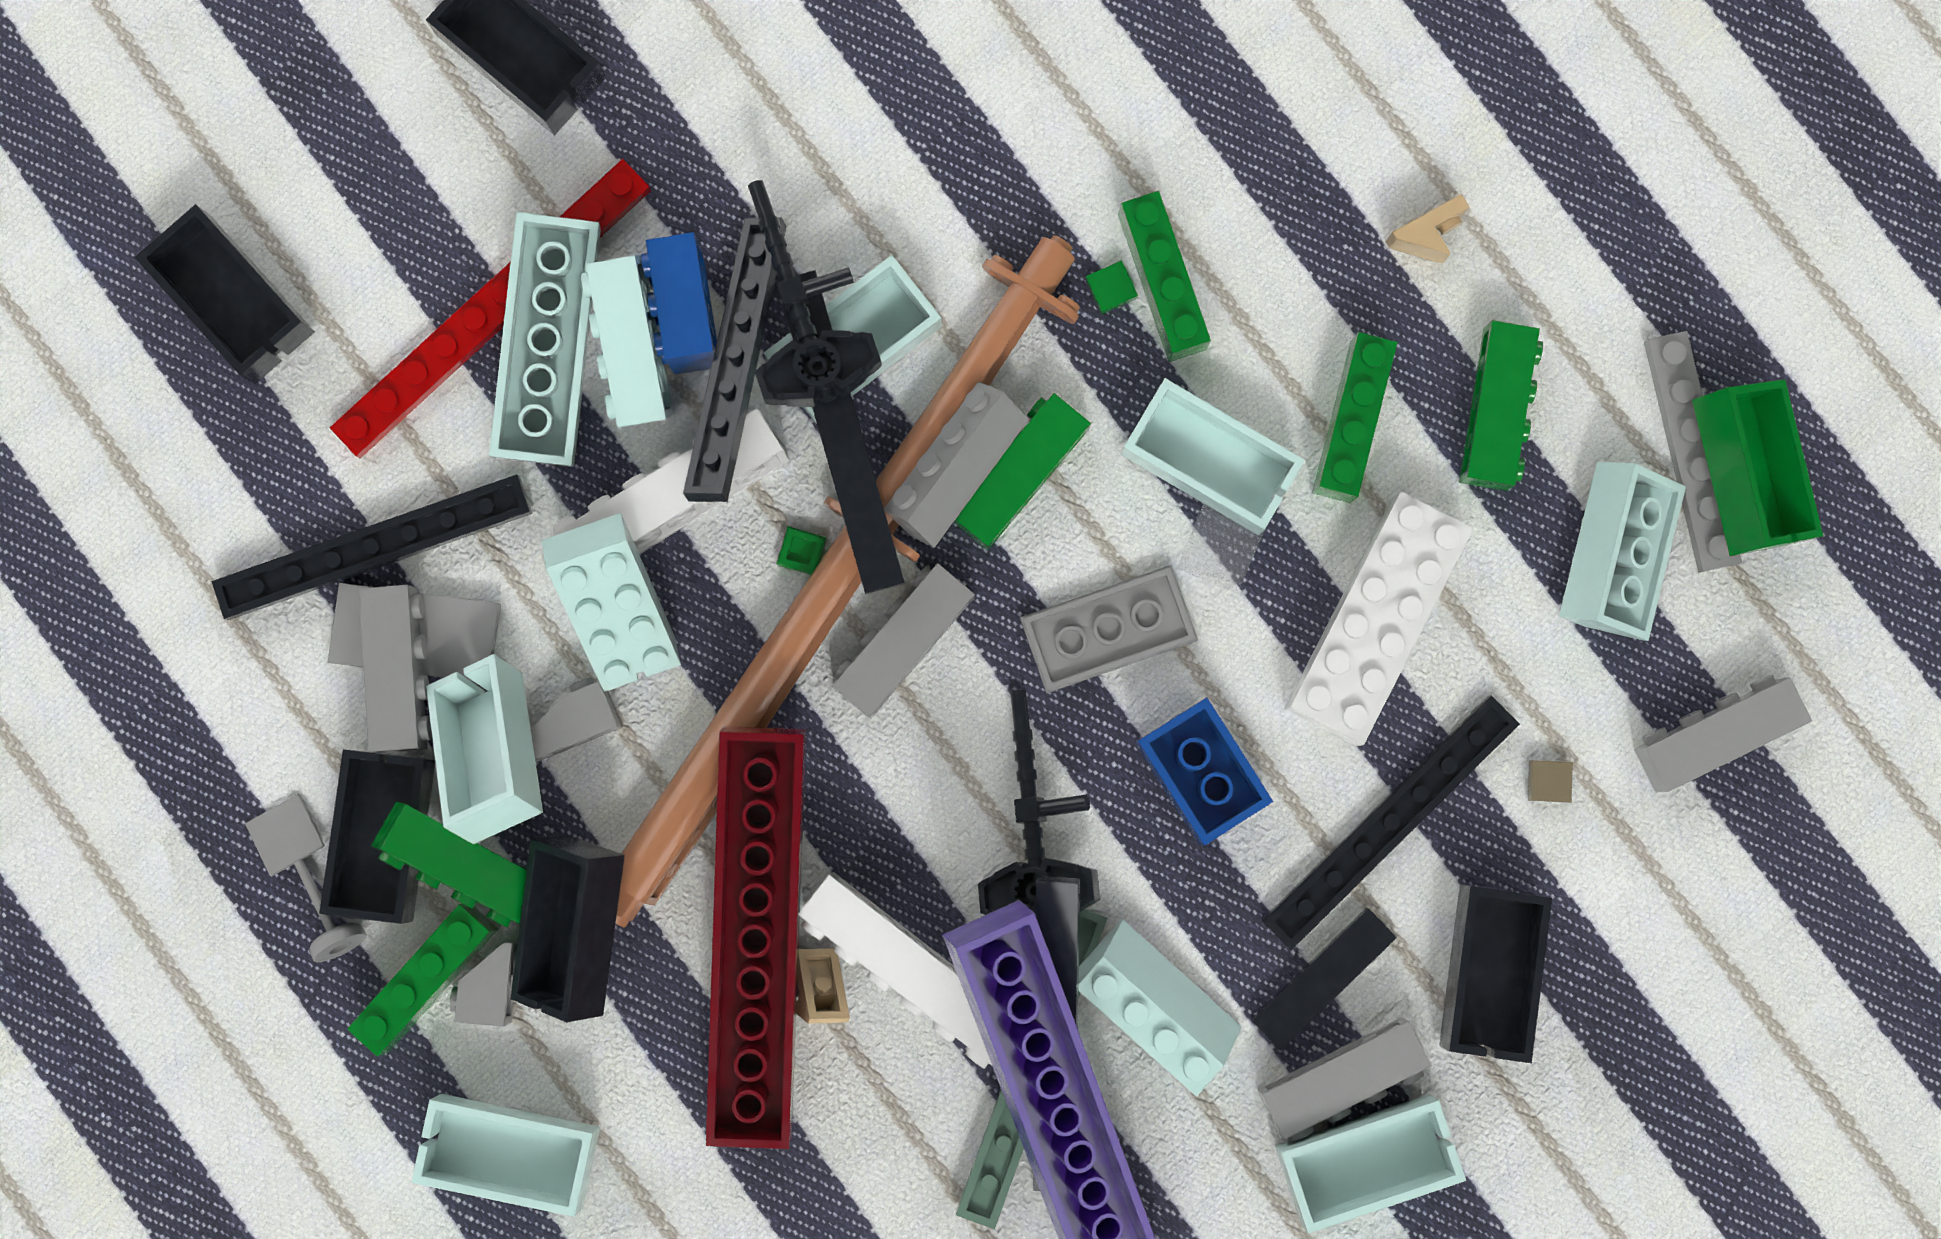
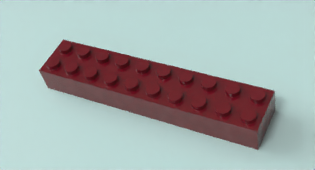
(755, 937)

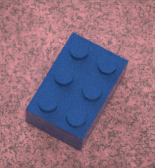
(680, 302)
(1204, 772)

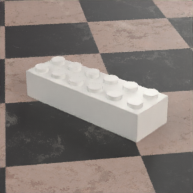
(656, 503)
(1378, 619)
(894, 960)

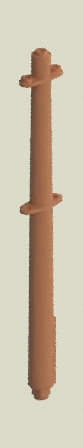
(691, 795)

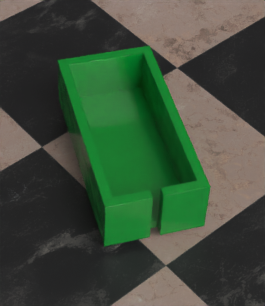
(1757, 467)

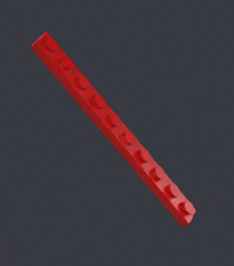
(470, 326)

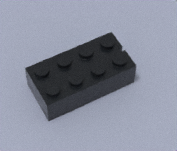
(520, 55)
(224, 294)
(354, 877)
(567, 927)
(1495, 973)

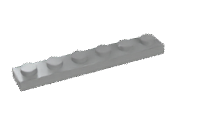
(1675, 388)

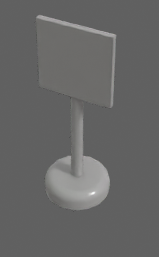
(285, 838)

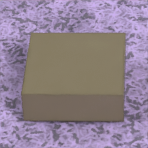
(1550, 781)

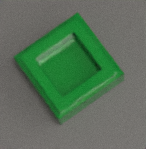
(1111, 287)
(801, 550)

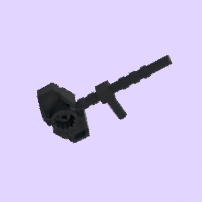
(816, 366)
(1019, 878)

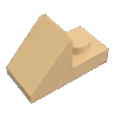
(1422, 235)
(821, 987)

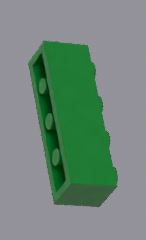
(1163, 276)
(1500, 406)
(1354, 417)
(1022, 469)
(448, 859)
(422, 979)

